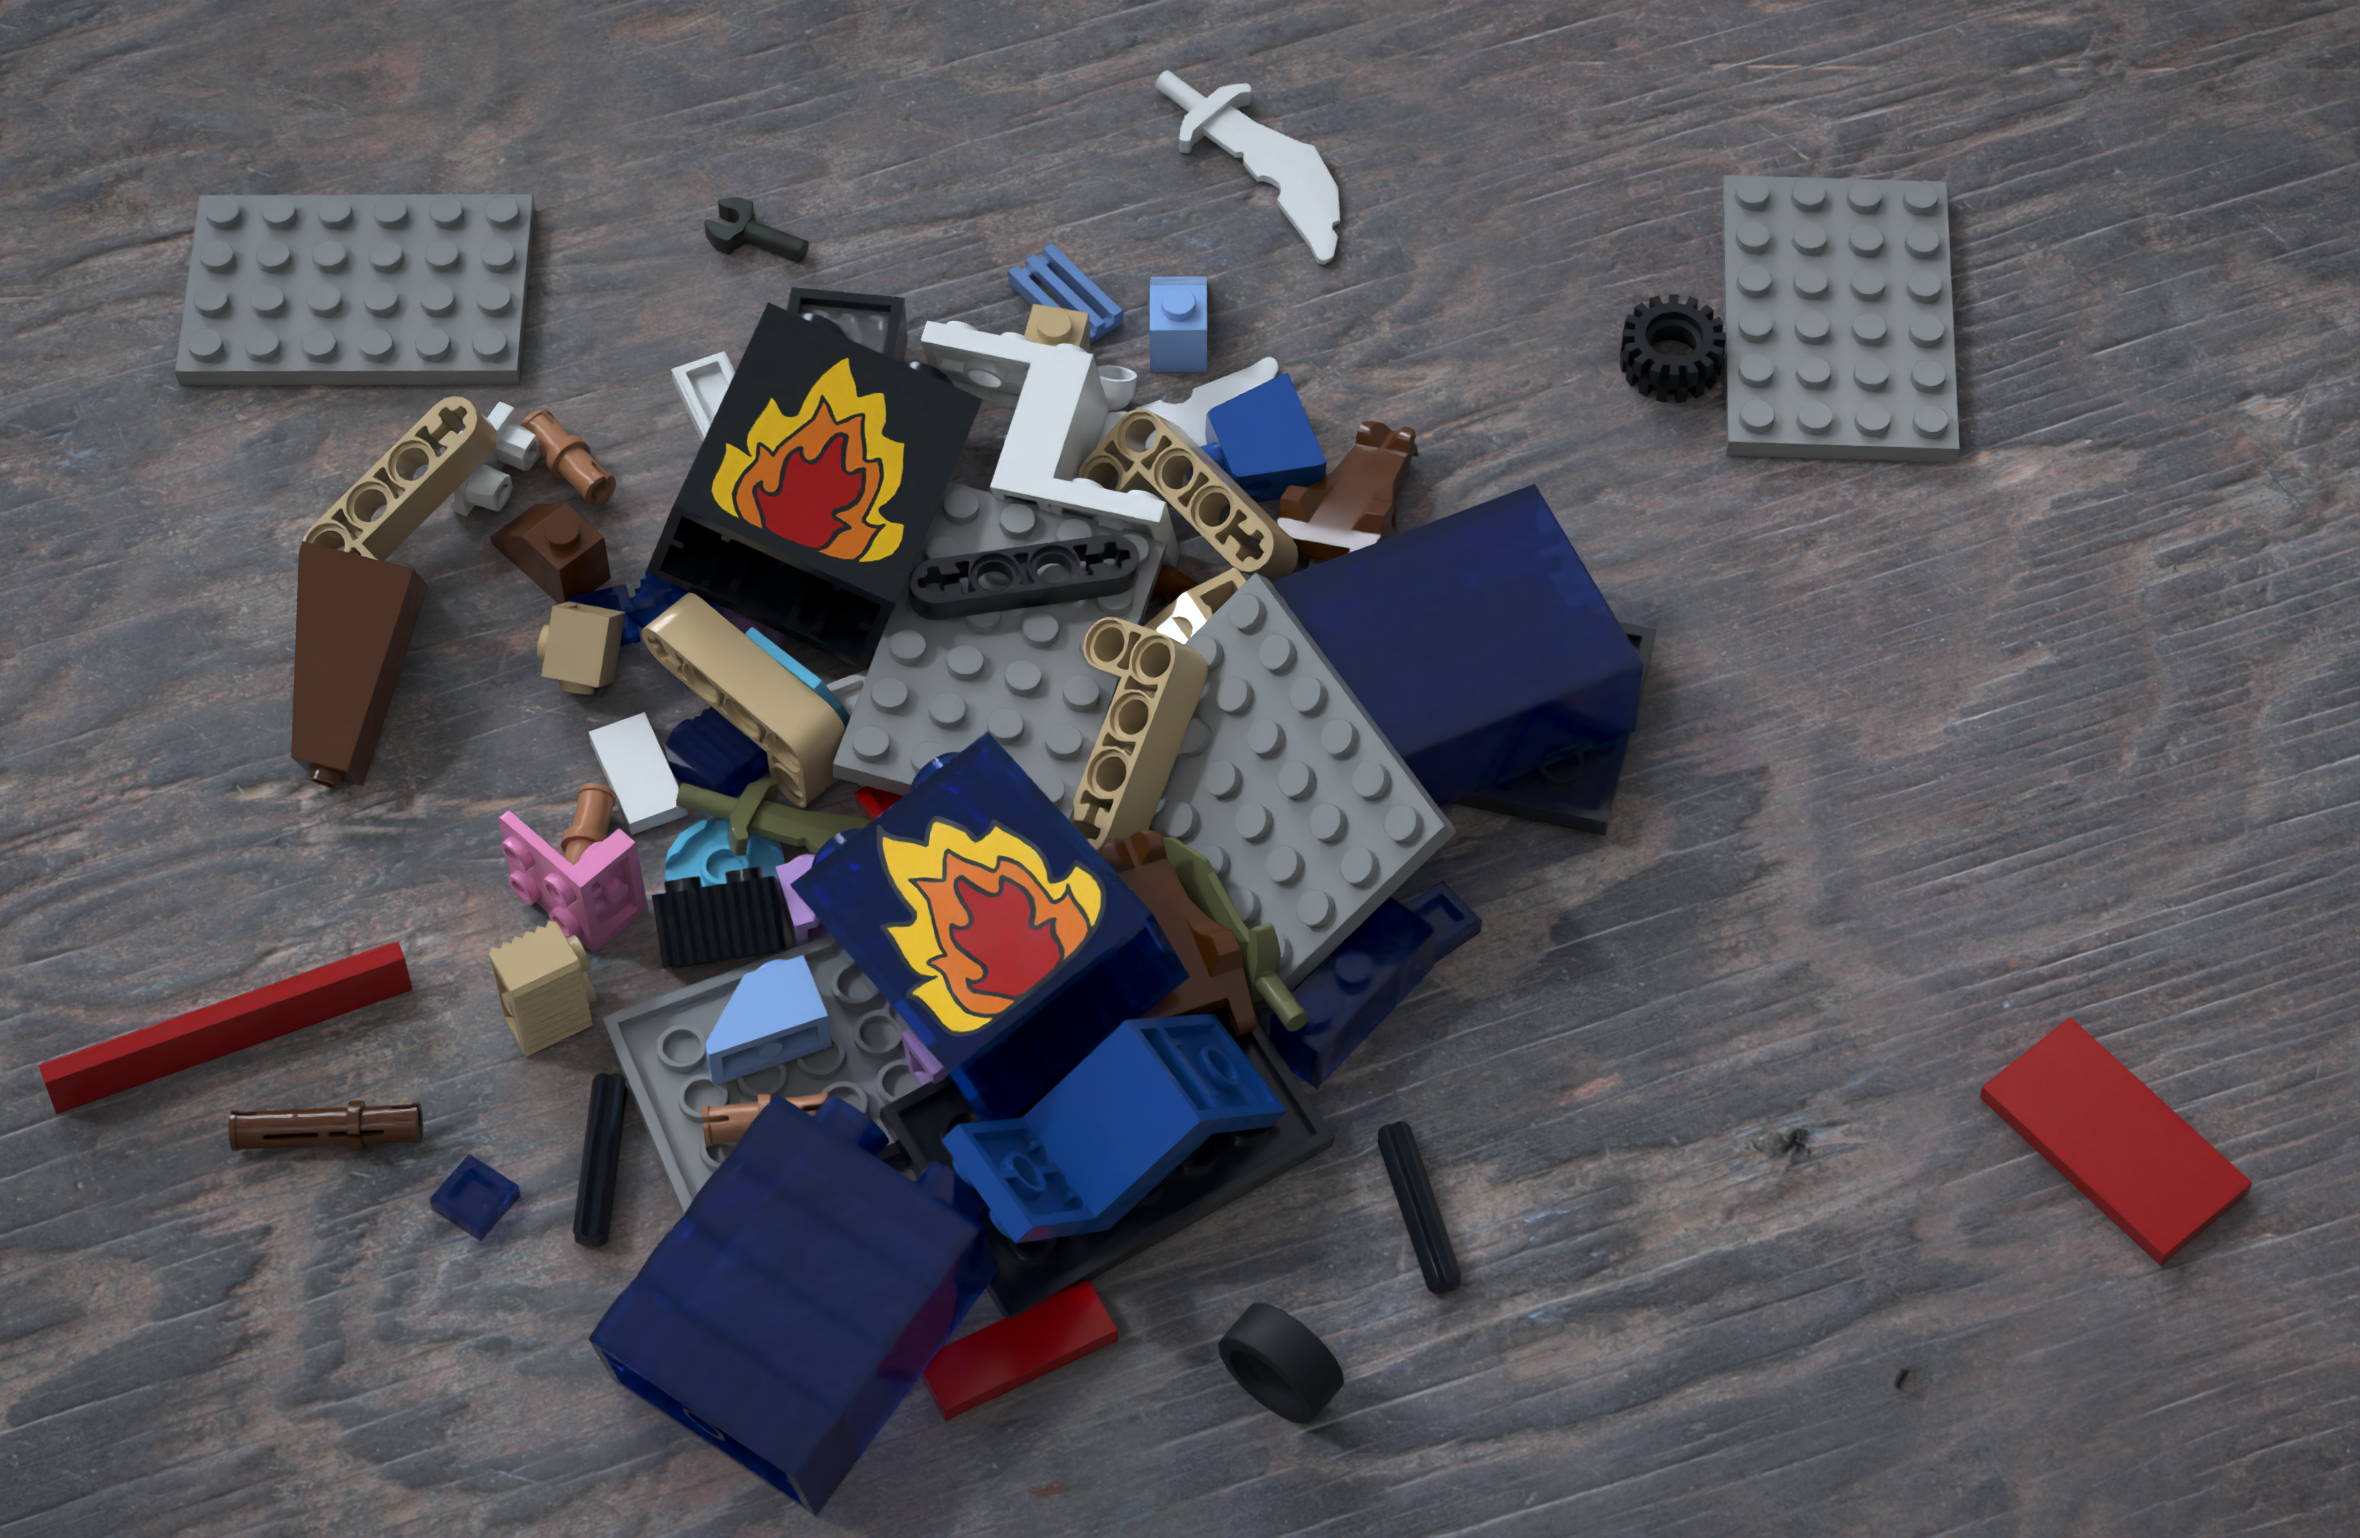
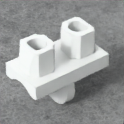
(488, 485)

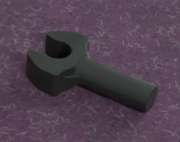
(747, 230)

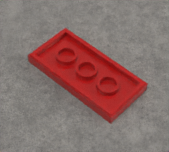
(2115, 1140)

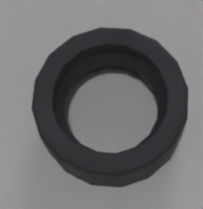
(1281, 1363)

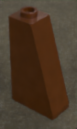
(348, 657)

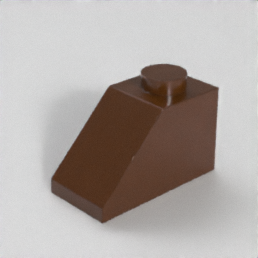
(555, 550)

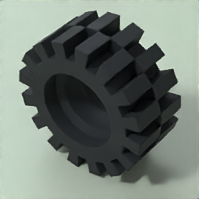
(1675, 323)

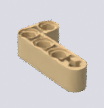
(391, 481)
(1200, 500)
(752, 693)
(1141, 729)

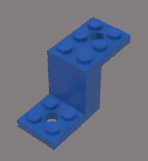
(1112, 1127)

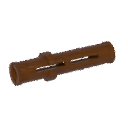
(312, 1127)

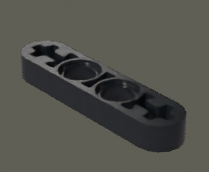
(1021, 567)

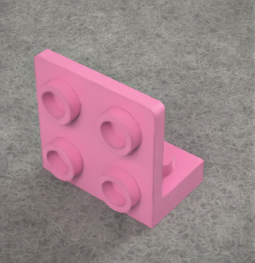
(586, 898)

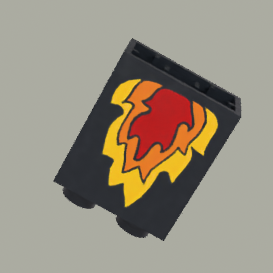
(815, 485)

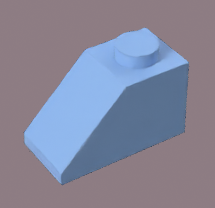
(1178, 324)
(768, 1021)

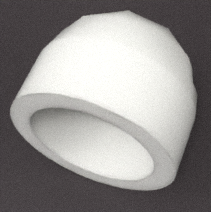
(1118, 385)

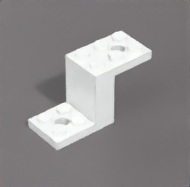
(1053, 426)

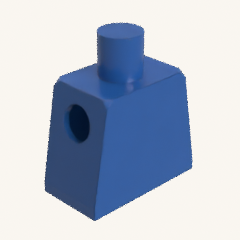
(1264, 441)

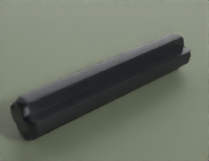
(600, 1160)
(1419, 1207)

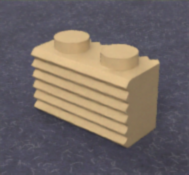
(543, 987)

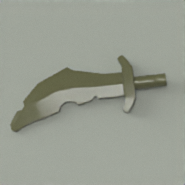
(760, 816)
(1257, 945)

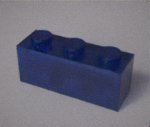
(1356, 990)

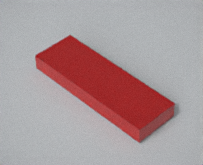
(1018, 1350)

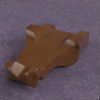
(1354, 501)
(1203, 946)

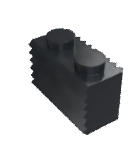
(719, 920)

